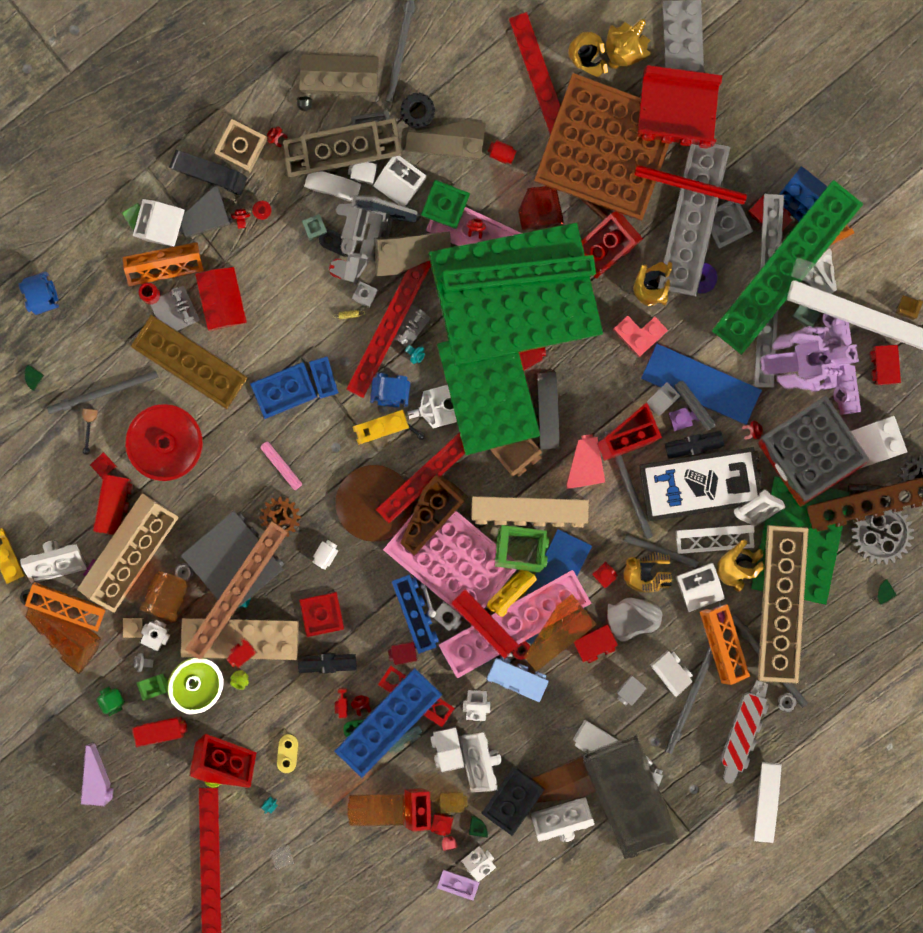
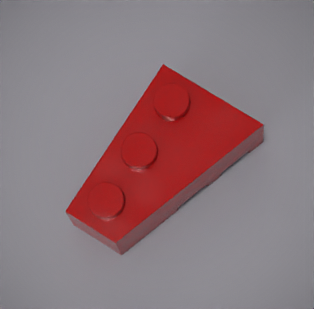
(631, 434)

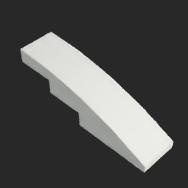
(767, 802)

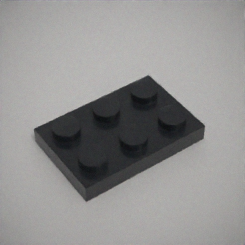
(513, 801)

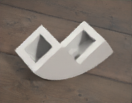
(333, 185)

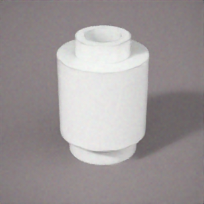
(325, 554)

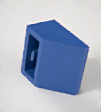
(801, 193)

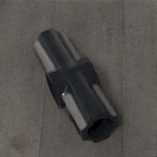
(694, 444)
(327, 663)

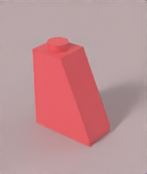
(586, 464)

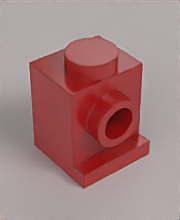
(605, 575)
(241, 653)
(442, 824)

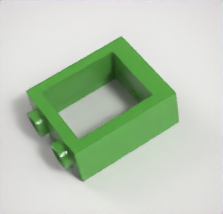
(502, 544)

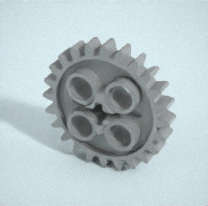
(876, 549)

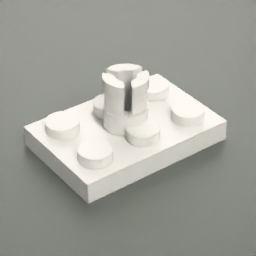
(53, 562)
(479, 762)
(562, 820)

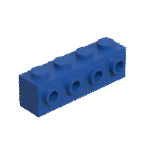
(414, 614)

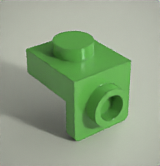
(153, 686)

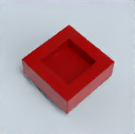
(103, 465)

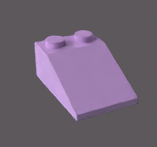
(96, 783)

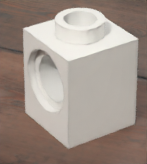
(363, 172)

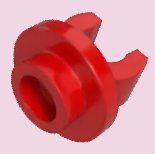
(274, 134)
(262, 210)
(240, 215)
(476, 225)
(755, 430)
(359, 703)

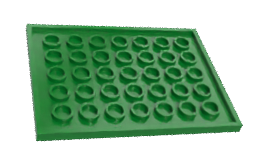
(515, 316)

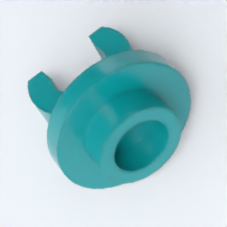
(417, 355)

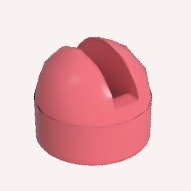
(449, 843)

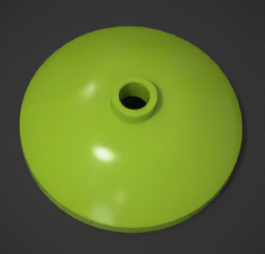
(203, 690)

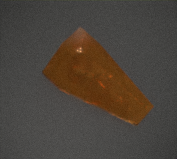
(561, 630)
(73, 641)

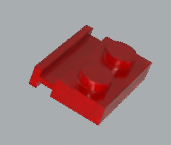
(341, 705)

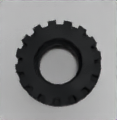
(417, 98)

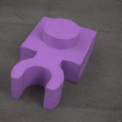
(682, 418)

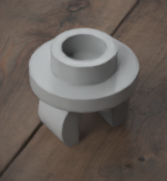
(140, 662)

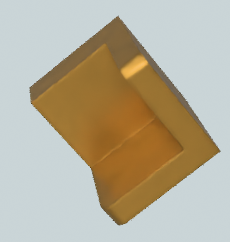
(909, 307)

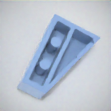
(518, 678)

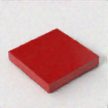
(321, 614)

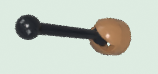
(89, 416)

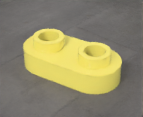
(287, 753)

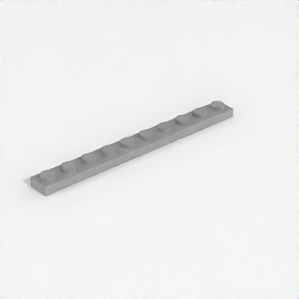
(770, 242)

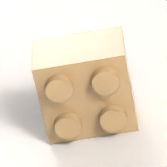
(240, 145)

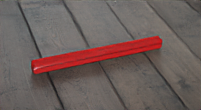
(690, 184)

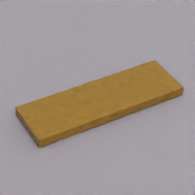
(189, 362)

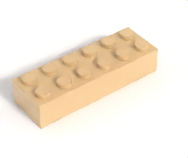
(530, 510)
(128, 553)
(269, 638)

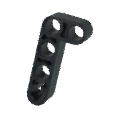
(208, 171)

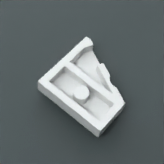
(823, 274)

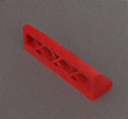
(484, 623)
(432, 715)

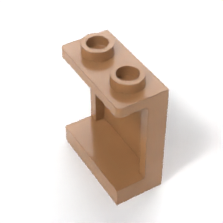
(517, 456)

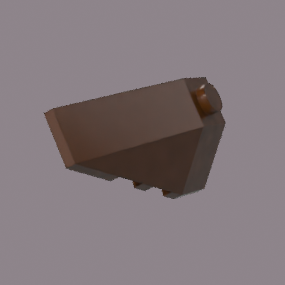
(433, 509)
(565, 781)

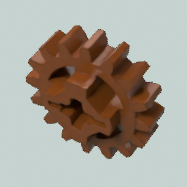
(285, 504)

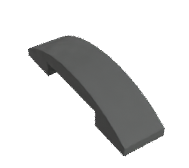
(548, 410)

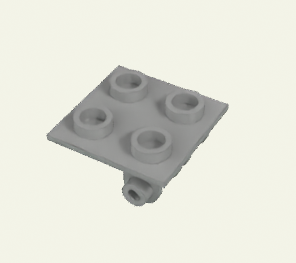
(175, 309)
(411, 326)

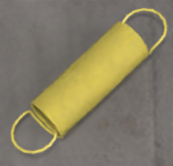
(349, 314)

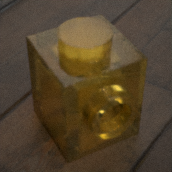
(452, 802)

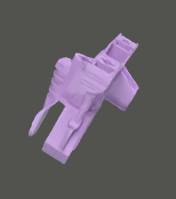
(817, 359)

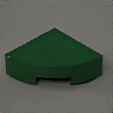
(32, 377)
(885, 592)
(477, 827)

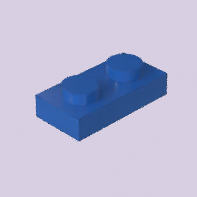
(323, 377)

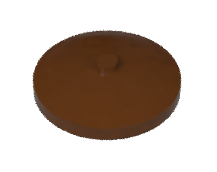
(362, 494)

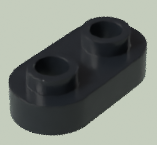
(335, 245)

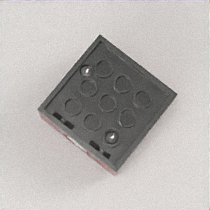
(813, 451)

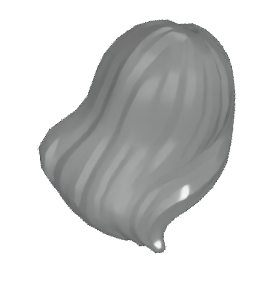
(633, 618)

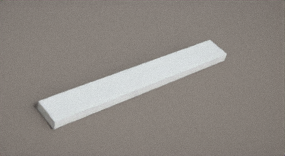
(856, 314)

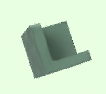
(314, 226)
(806, 316)

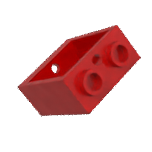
(159, 731)

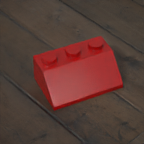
(221, 298)
(112, 504)

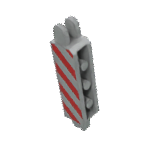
(743, 731)

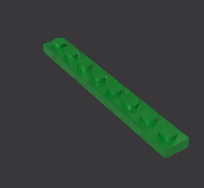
(518, 273)

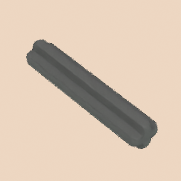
(695, 405)

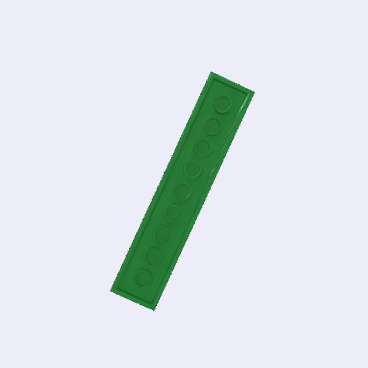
(772, 283)

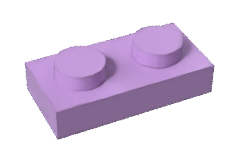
(458, 884)

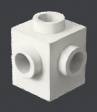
(151, 641)
(476, 705)
(479, 863)

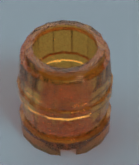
(164, 596)

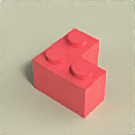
(639, 339)

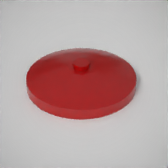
(164, 442)

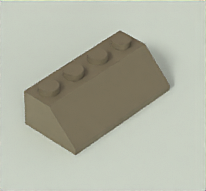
(339, 75)

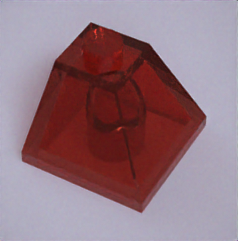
(540, 208)

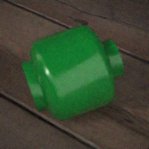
(110, 701)

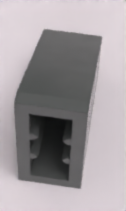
(205, 215)

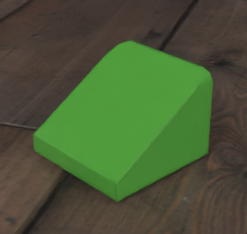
(132, 214)

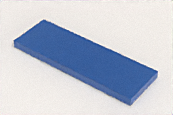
(711, 387)
(563, 555)
(388, 722)

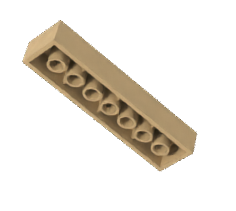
(782, 604)

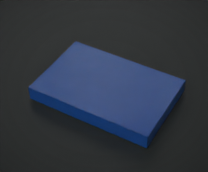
(283, 390)

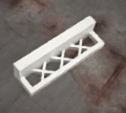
(713, 532)

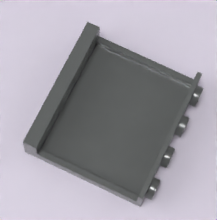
(223, 552)

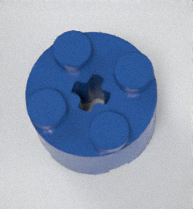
(39, 293)
(390, 391)

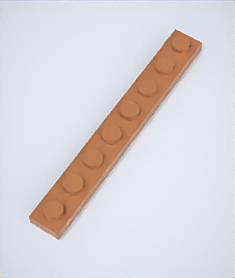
(236, 591)

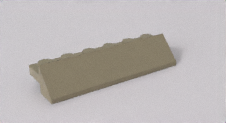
(342, 147)

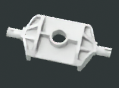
(433, 407)

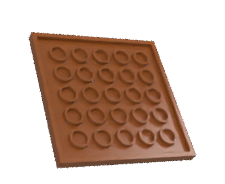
(598, 149)

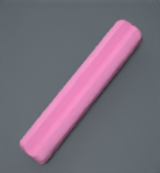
(281, 466)

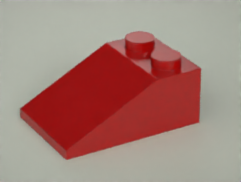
(610, 242)
(222, 762)

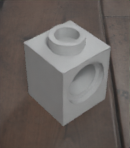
(364, 294)
(663, 399)
(444, 607)
(630, 691)

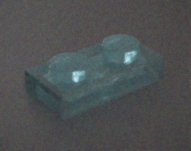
(412, 735)

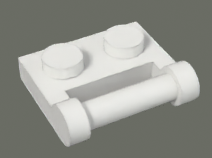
(759, 509)

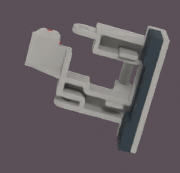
(358, 214)

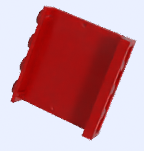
(678, 106)

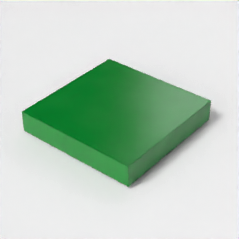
(445, 204)

